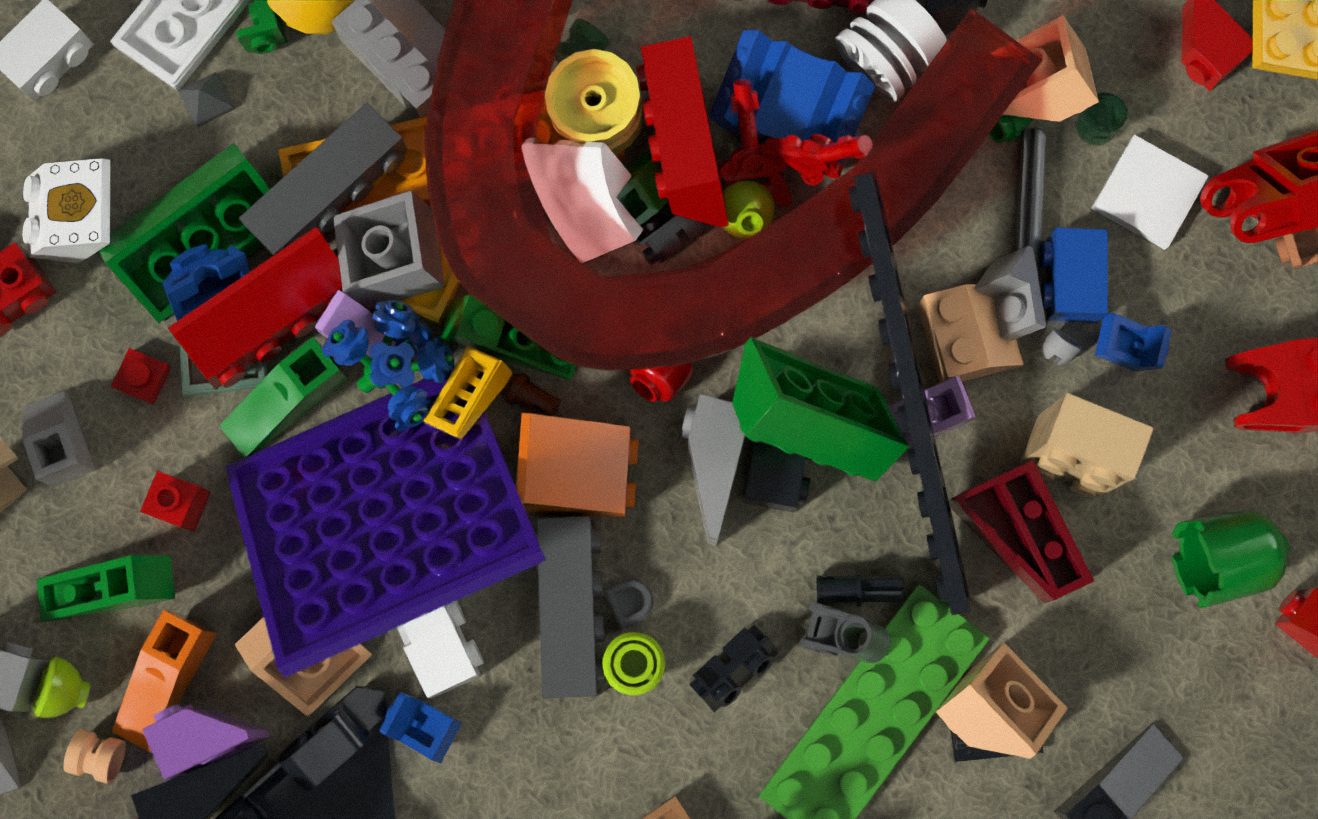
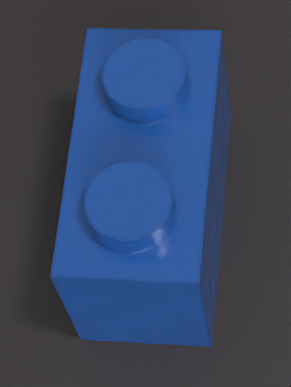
(1075, 275)

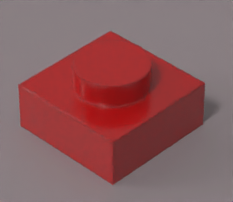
(141, 376)

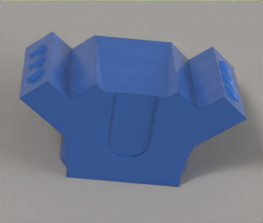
(794, 91)

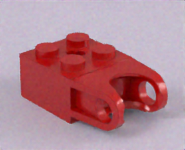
(1273, 188)
(1290, 385)

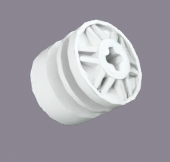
(891, 45)

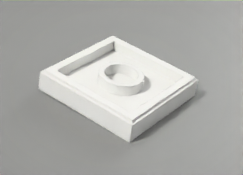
(1149, 192)

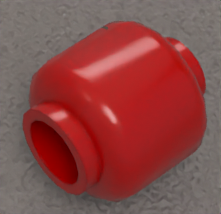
(661, 383)

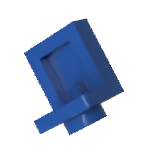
(1132, 343)
(420, 726)

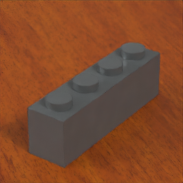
(327, 180)
(568, 607)

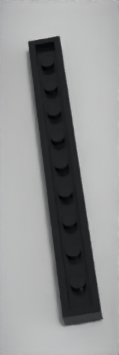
(906, 374)

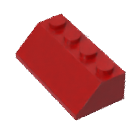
(682, 132)
(261, 311)

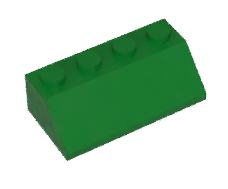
(191, 214)
(815, 412)

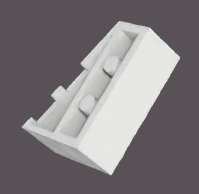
(440, 651)

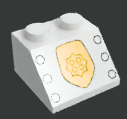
(68, 210)

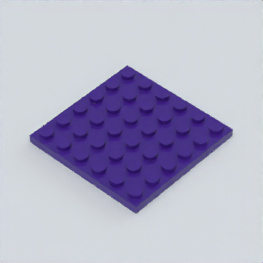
(375, 527)

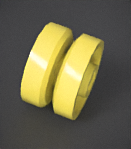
(601, 81)

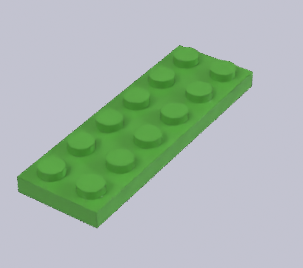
(876, 713)

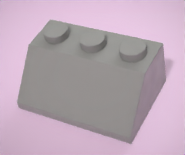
(397, 44)

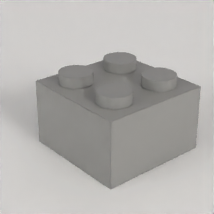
(388, 250)

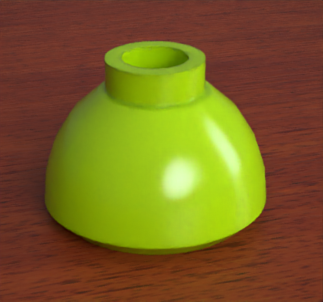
(748, 208)
(633, 663)
(59, 689)

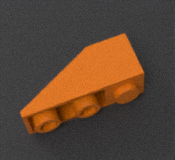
(162, 673)

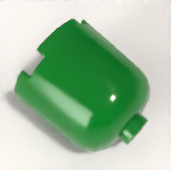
(1229, 556)

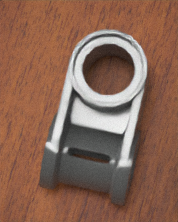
(838, 633)

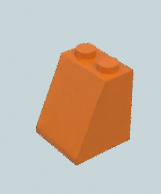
(575, 467)

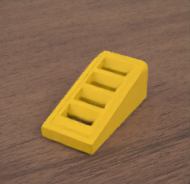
(463, 375)

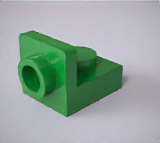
(266, 32)

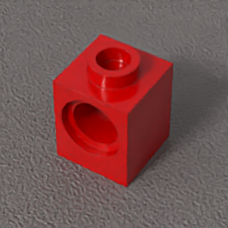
(175, 501)

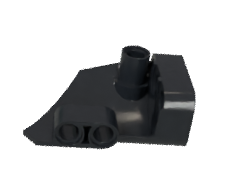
(330, 769)

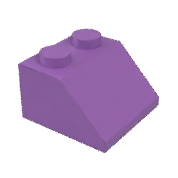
(196, 737)

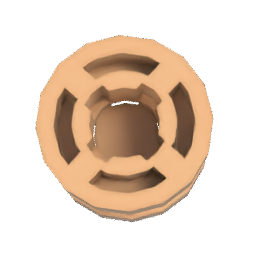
(94, 756)

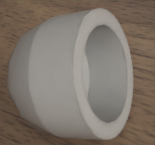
(1062, 346)

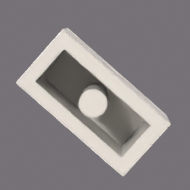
(42, 50)

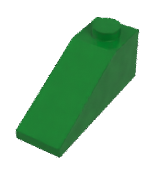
(106, 587)

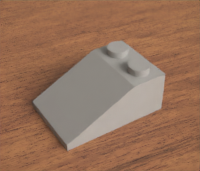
(713, 456)

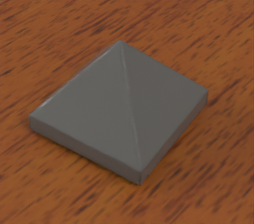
(206, 99)

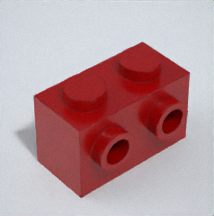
(22, 286)

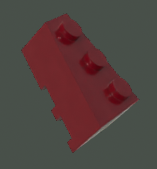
(1025, 531)

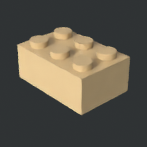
(1086, 446)

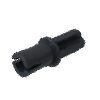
(859, 589)

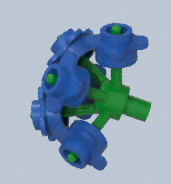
(393, 363)

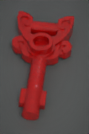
(817, 155)
(748, 160)

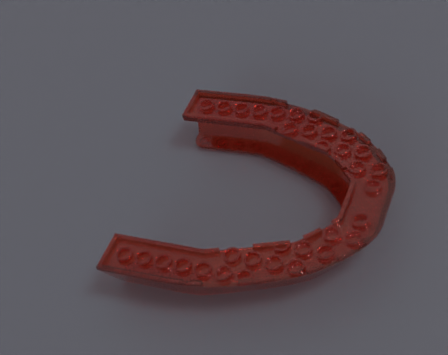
(497, 233)

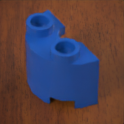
(201, 275)

